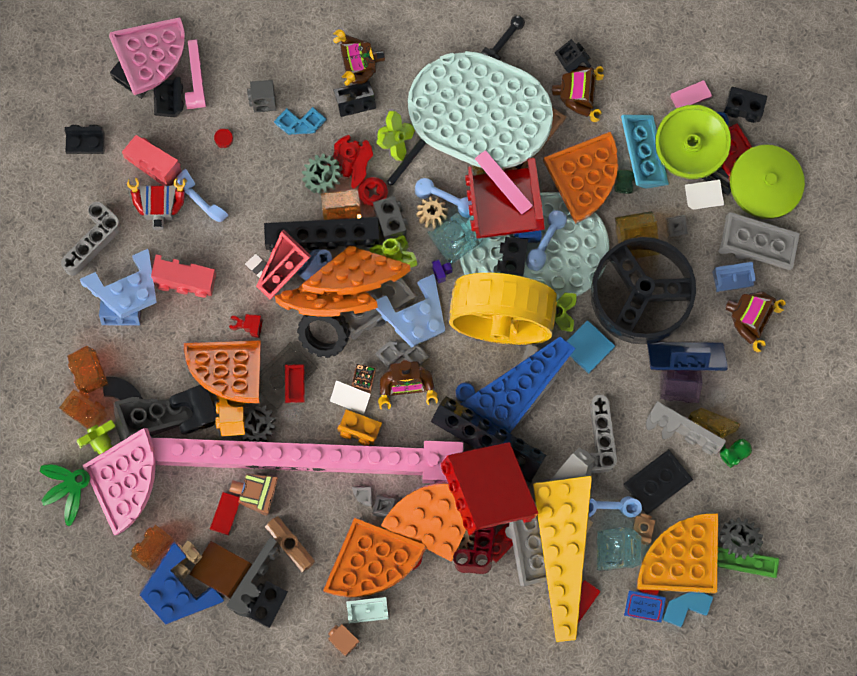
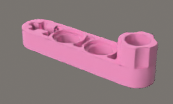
(197, 98)

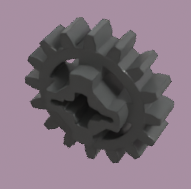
(261, 422)
(741, 537)

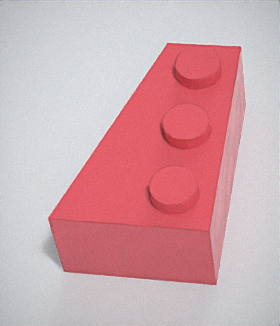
(152, 161)
(282, 265)
(183, 277)

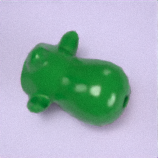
(737, 452)

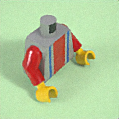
(158, 202)

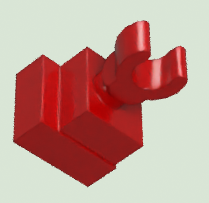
(252, 324)

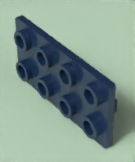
(687, 356)

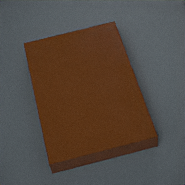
(220, 569)

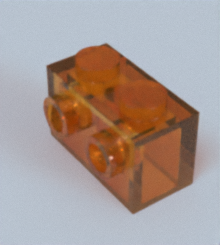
(341, 205)
(87, 369)
(83, 410)
(151, 547)

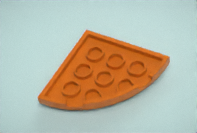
(584, 174)
(355, 272)
(325, 304)
(227, 368)
(429, 518)
(372, 561)

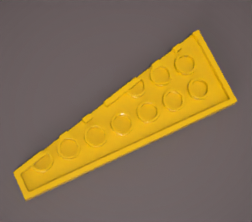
(563, 532)

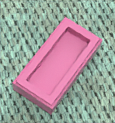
(691, 95)

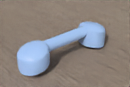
(425, 188)
(214, 211)
(556, 221)
(628, 506)

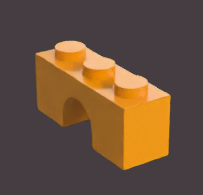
(231, 417)

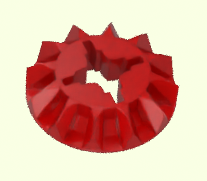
(371, 183)

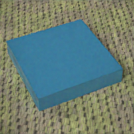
(590, 346)

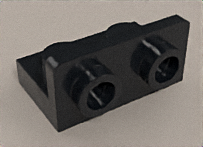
(572, 55)
(355, 98)
(84, 139)

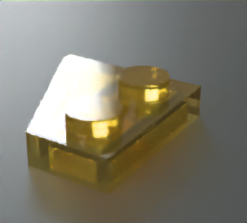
(713, 422)

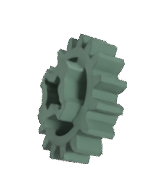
(315, 172)

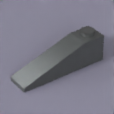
(156, 415)

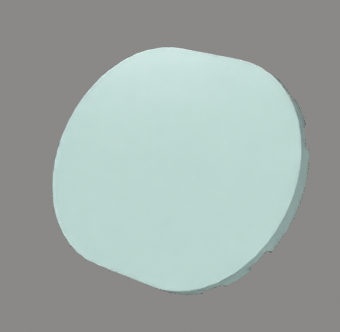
(480, 105)
(569, 255)

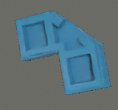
(307, 124)
(678, 607)

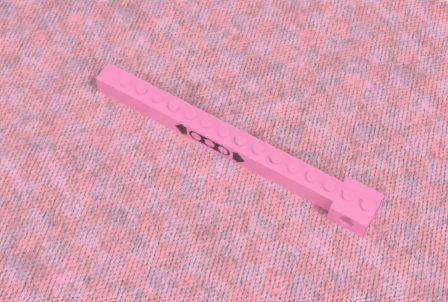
(307, 457)

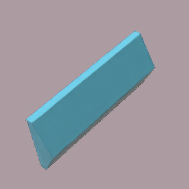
(640, 138)

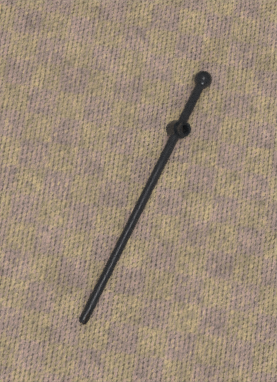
(517, 23)

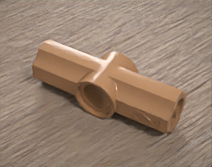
(297, 554)

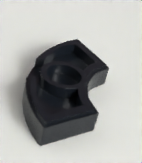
(120, 389)

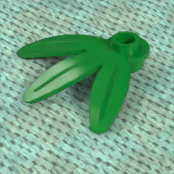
(69, 485)

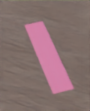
(503, 182)

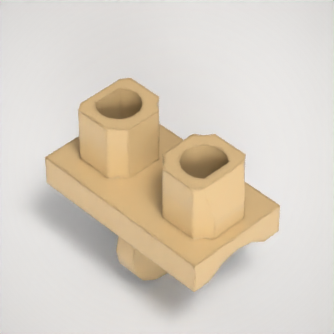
(191, 554)

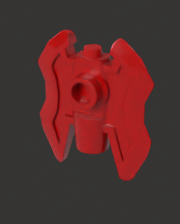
(352, 158)

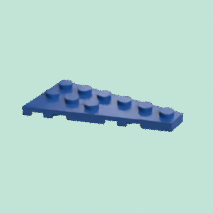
(515, 391)

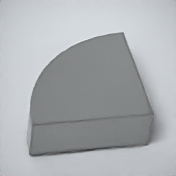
(363, 495)

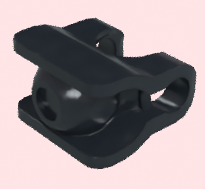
(201, 405)

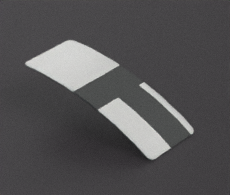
(256, 264)

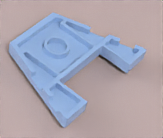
(129, 293)
(418, 321)

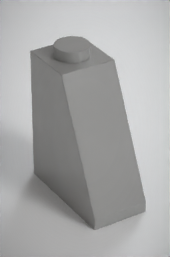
(577, 465)

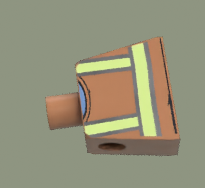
(255, 492)

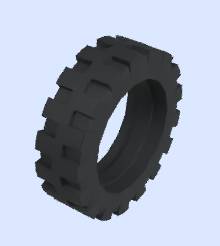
(318, 347)

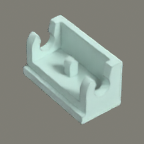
(367, 610)

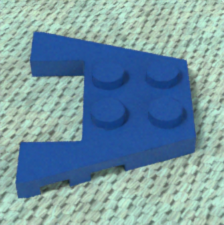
(169, 595)

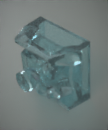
(454, 239)
(618, 549)

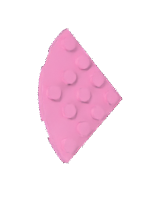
(149, 52)
(124, 479)

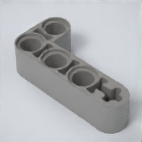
(88, 242)
(602, 433)

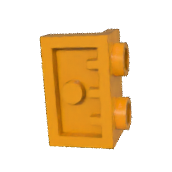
(359, 427)

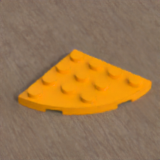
(683, 557)

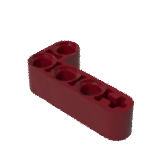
(479, 553)

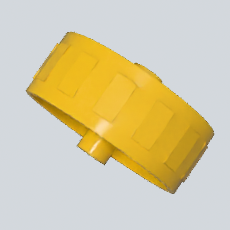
(503, 308)

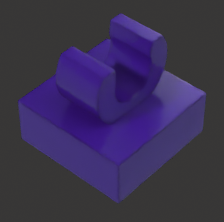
(441, 270)

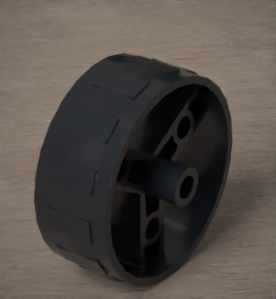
(642, 291)

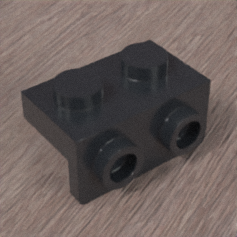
(168, 98)

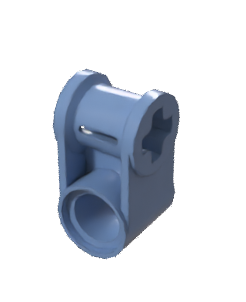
(314, 263)

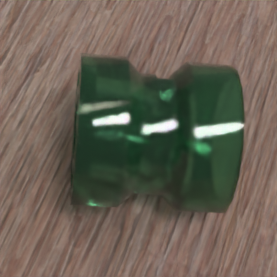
(624, 182)

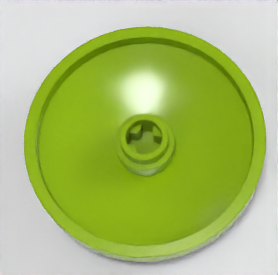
(693, 141)
(767, 182)

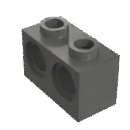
(262, 96)
(387, 219)

